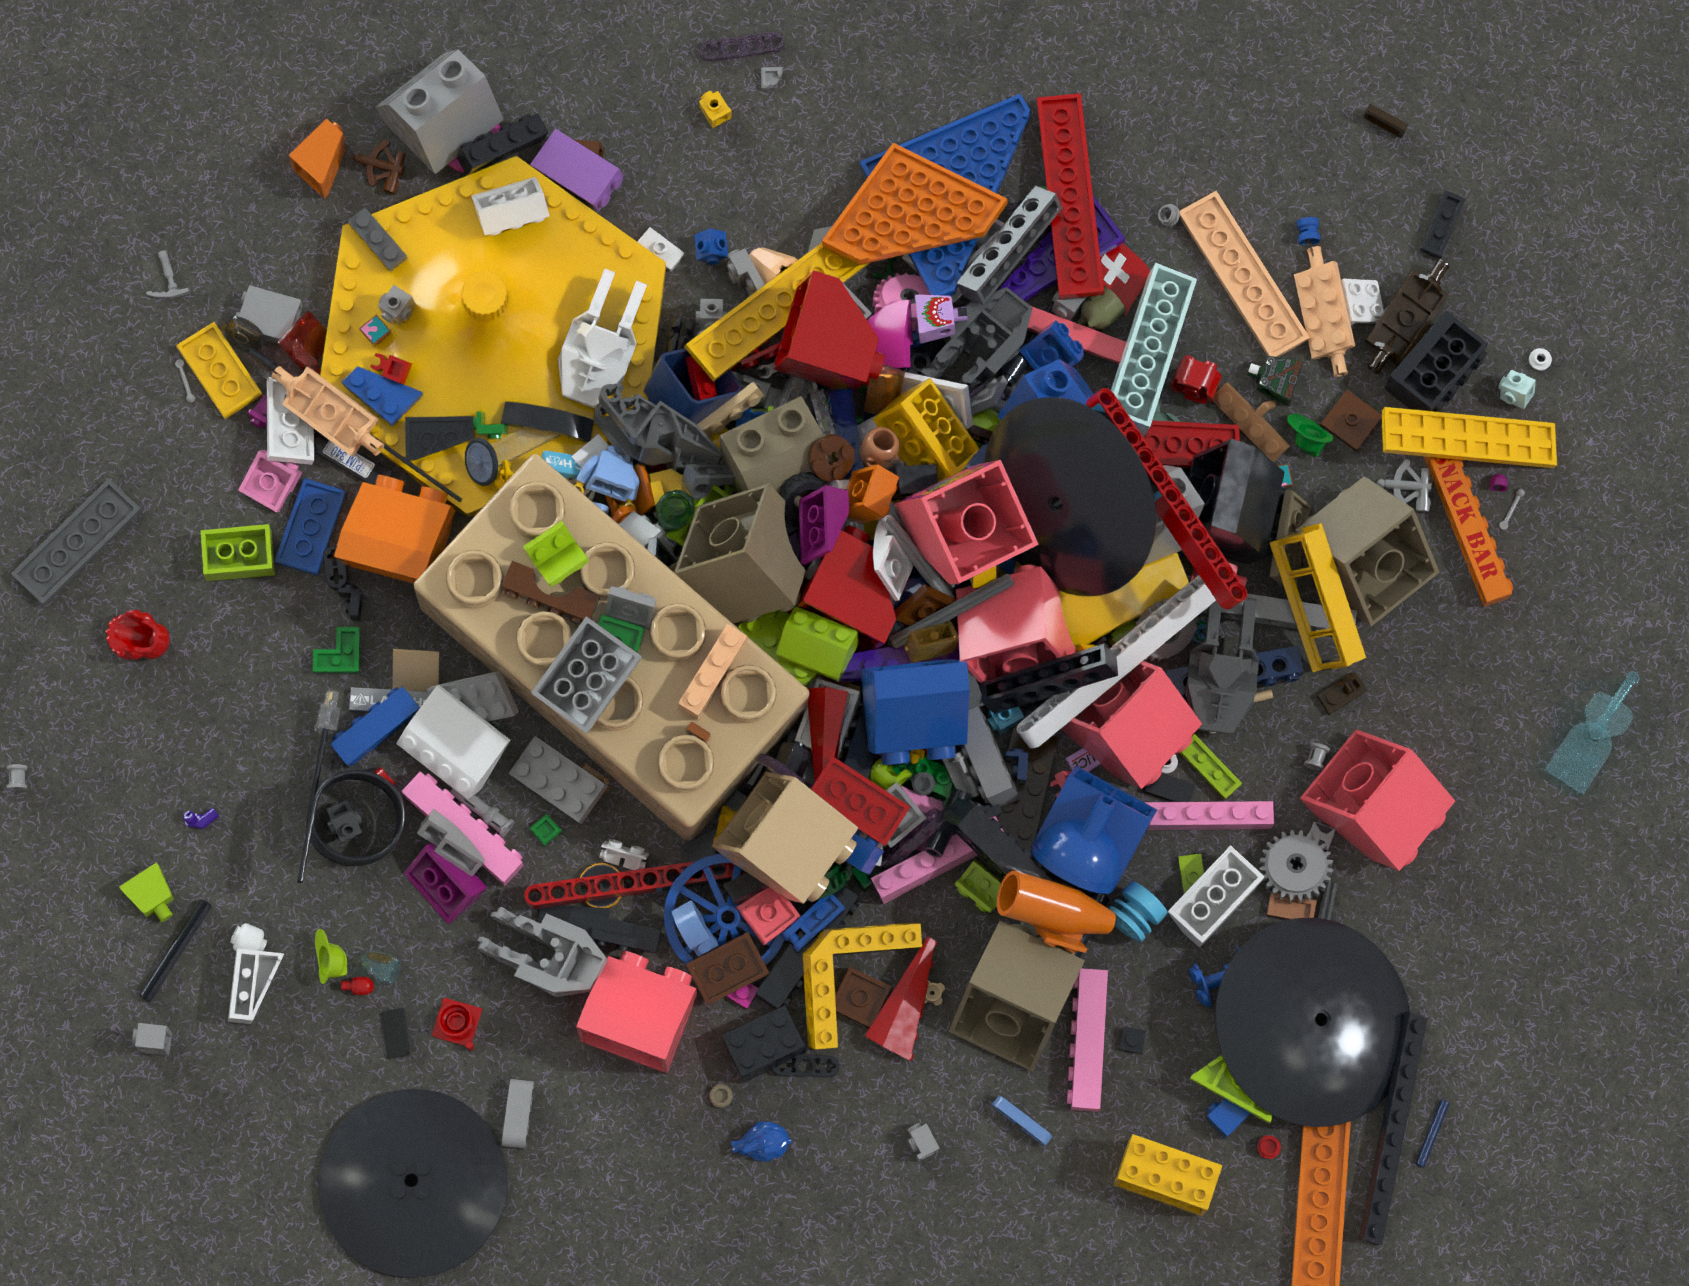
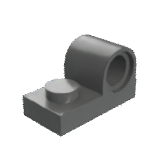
(700, 478)

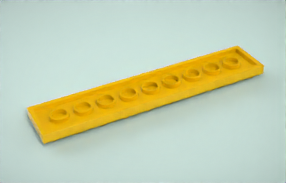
(762, 313)

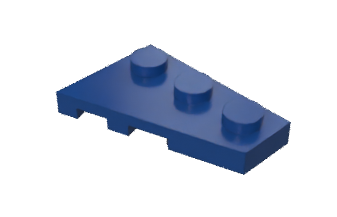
(382, 395)

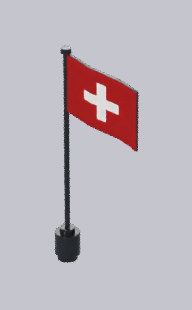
(1121, 272)

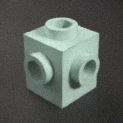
(1517, 389)

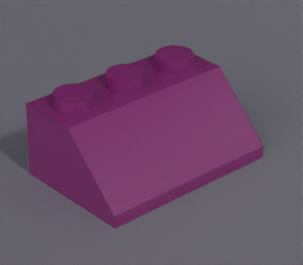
(443, 883)

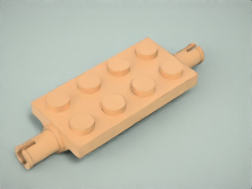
(1325, 311)
(329, 411)

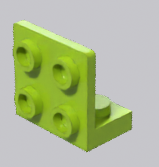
(556, 554)

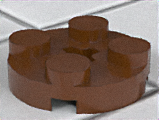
(826, 446)

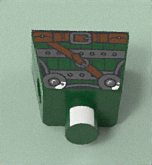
(1277, 377)

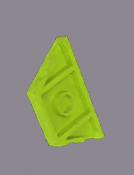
(1218, 1080)

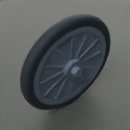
(481, 461)

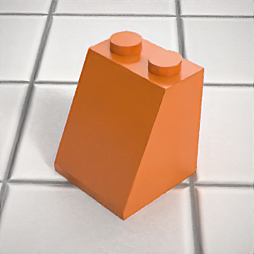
(320, 156)

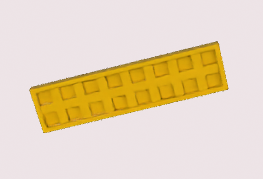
(1469, 437)

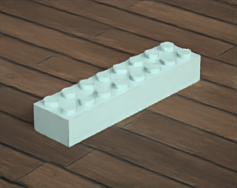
(1152, 343)

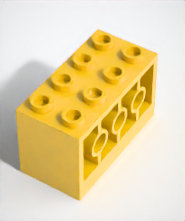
(928, 430)
(1168, 1175)

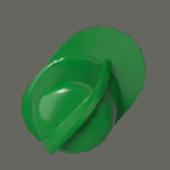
(1309, 434)

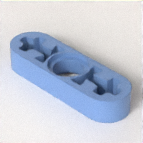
(1015, 1115)

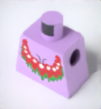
(937, 316)

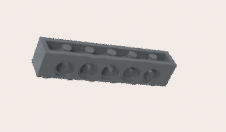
(1009, 245)

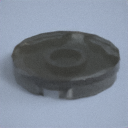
(242, 333)

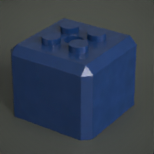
(673, 387)

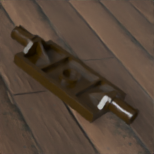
(1407, 316)

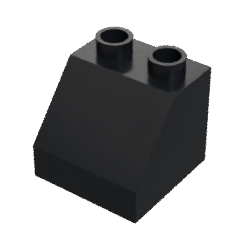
(1240, 498)

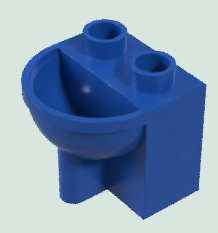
(1091, 832)

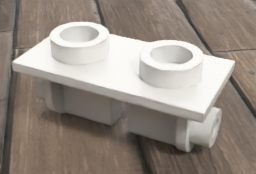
(615, 851)

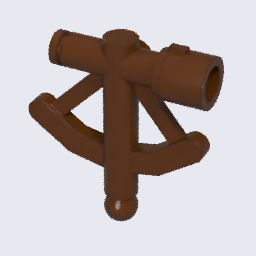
(393, 169)

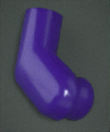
(200, 821)

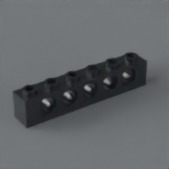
(1049, 678)

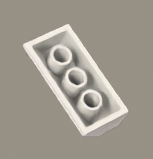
(1215, 896)

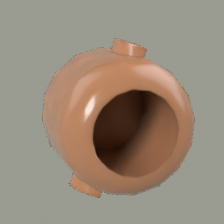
(879, 447)

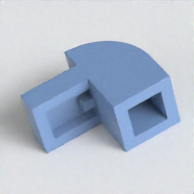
(693, 928)

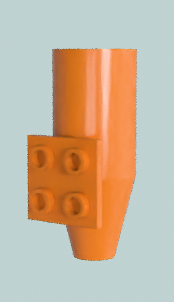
(1053, 909)

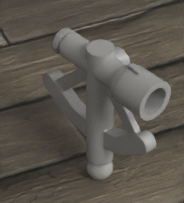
(1421, 487)

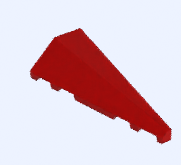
(826, 720)
(899, 1018)

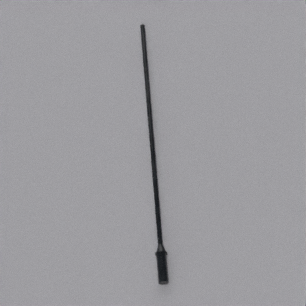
(271, 365)

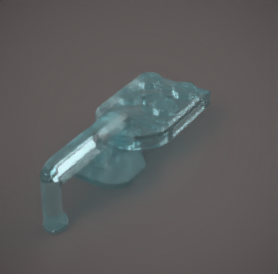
(1580, 758)

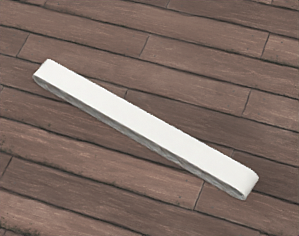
(1130, 652)

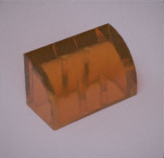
(884, 389)

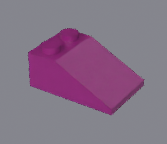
(821, 521)

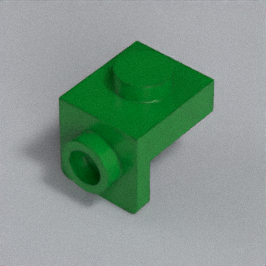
(493, 431)

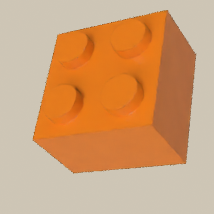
(870, 493)

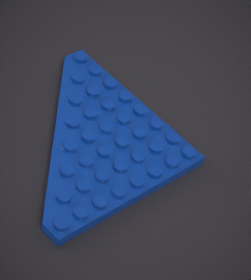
(978, 150)

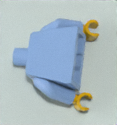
(610, 476)

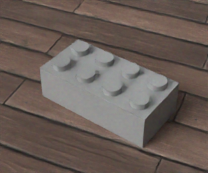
(988, 762)

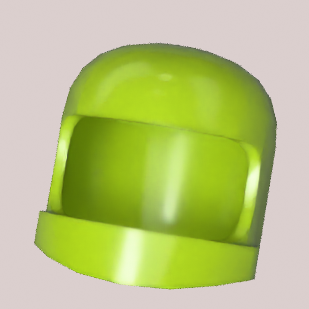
(885, 776)

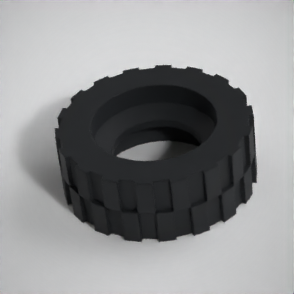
(793, 487)

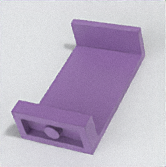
(578, 169)

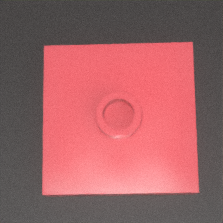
(768, 914)

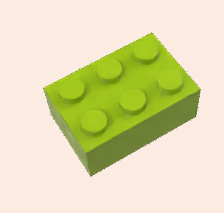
(237, 552)

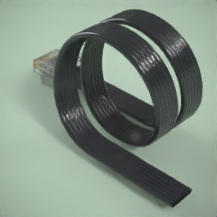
(327, 723)

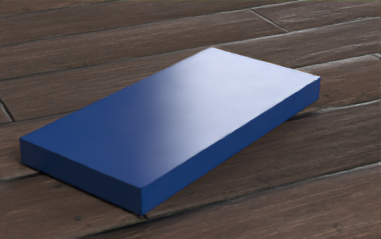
(310, 526)

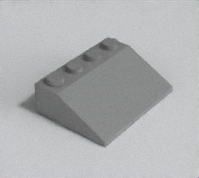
(586, 675)

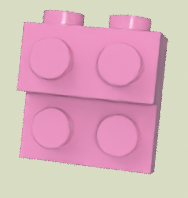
(270, 481)

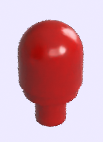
(358, 985)

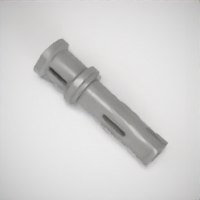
(489, 815)

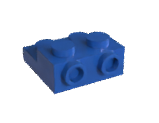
(1050, 345)

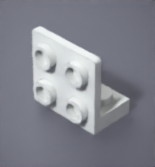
(1362, 300)

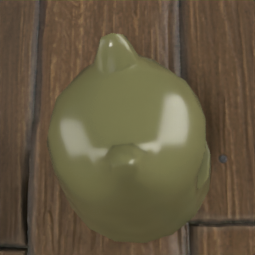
(1101, 310)

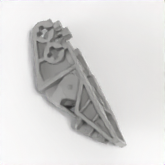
(573, 966)

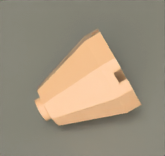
(770, 263)

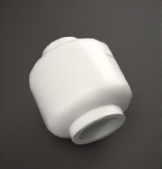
(248, 938)

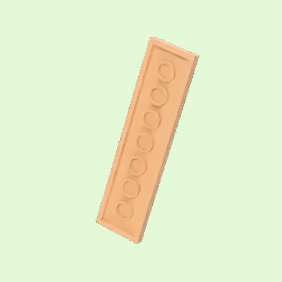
(1243, 275)

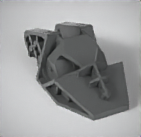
(988, 337)
(652, 431)
(1223, 686)

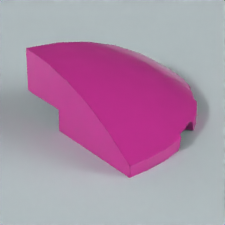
(894, 332)

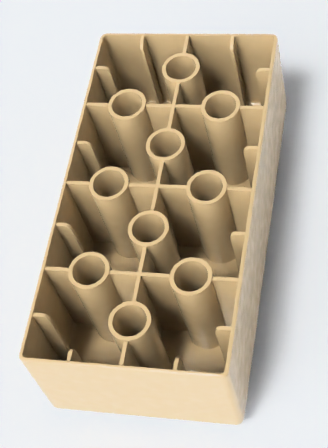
(642, 729)

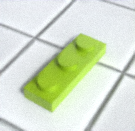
(1211, 768)

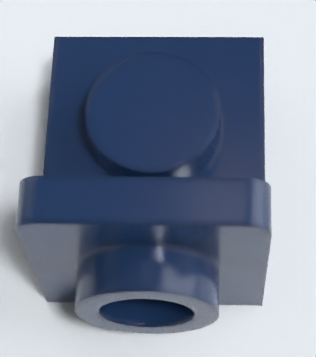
(1019, 768)

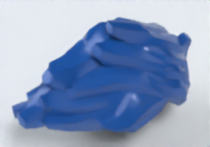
(763, 1142)

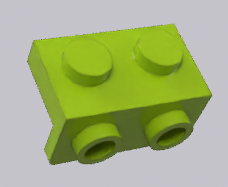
(980, 886)

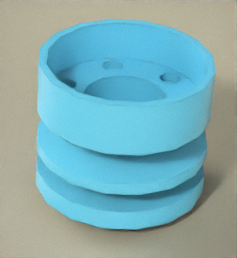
(1138, 909)

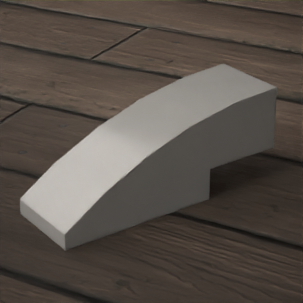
(451, 842)

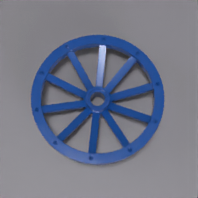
(677, 886)

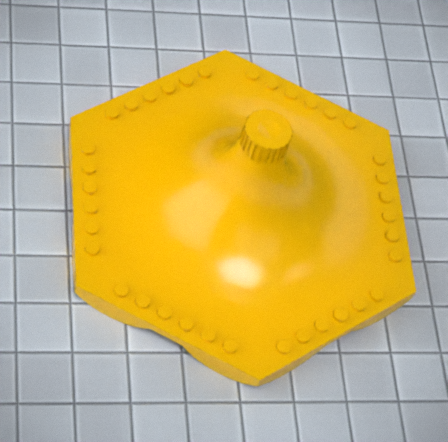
(487, 313)

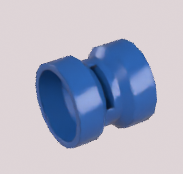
(1308, 230)

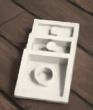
(890, 559)

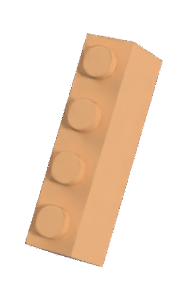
(712, 671)

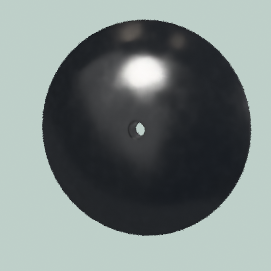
(1079, 494)
(1270, 1028)

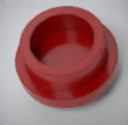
(1268, 1147)

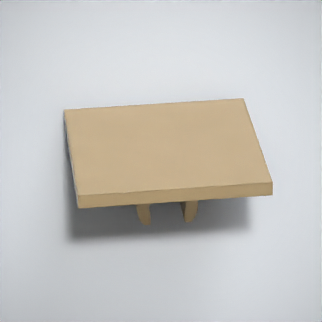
(415, 669)

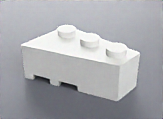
(250, 982)

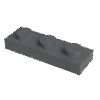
(377, 239)

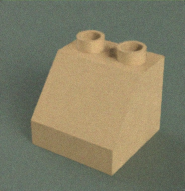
(787, 837)

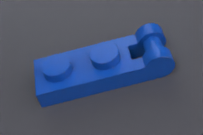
(814, 921)

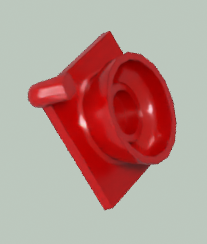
(457, 1022)

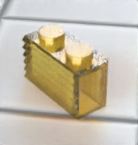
(931, 642)

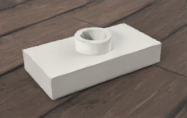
(662, 248)

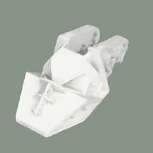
(594, 354)

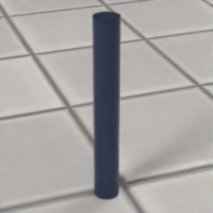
(1432, 1133)

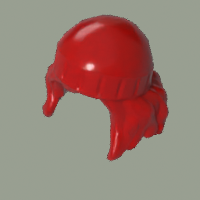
(137, 636)

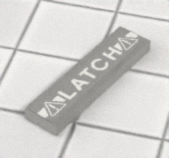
(363, 698)

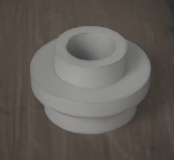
(1164, 213)

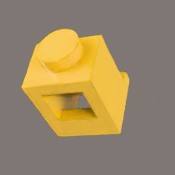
(714, 115)

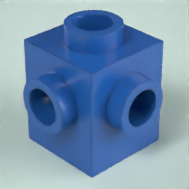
(711, 246)

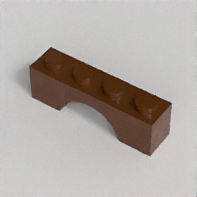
(575, 605)

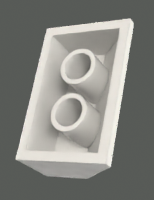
(510, 206)

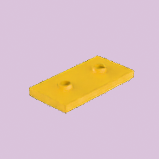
(219, 370)

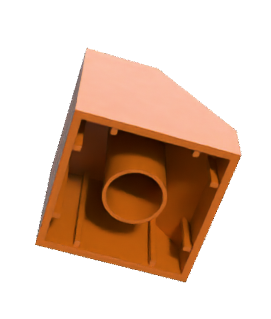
(395, 530)

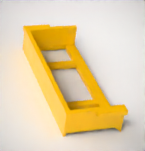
(1330, 593)

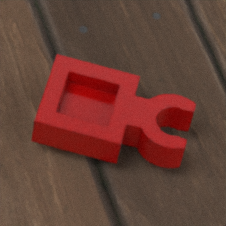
(393, 368)

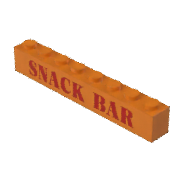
(1470, 529)

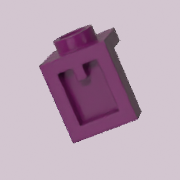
(259, 413)

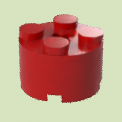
(1196, 379)

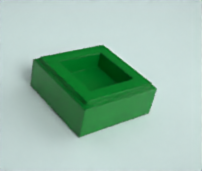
(545, 830)

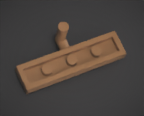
(1251, 421)

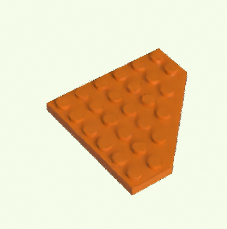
(911, 208)

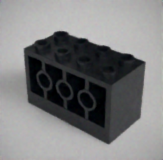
(1437, 365)

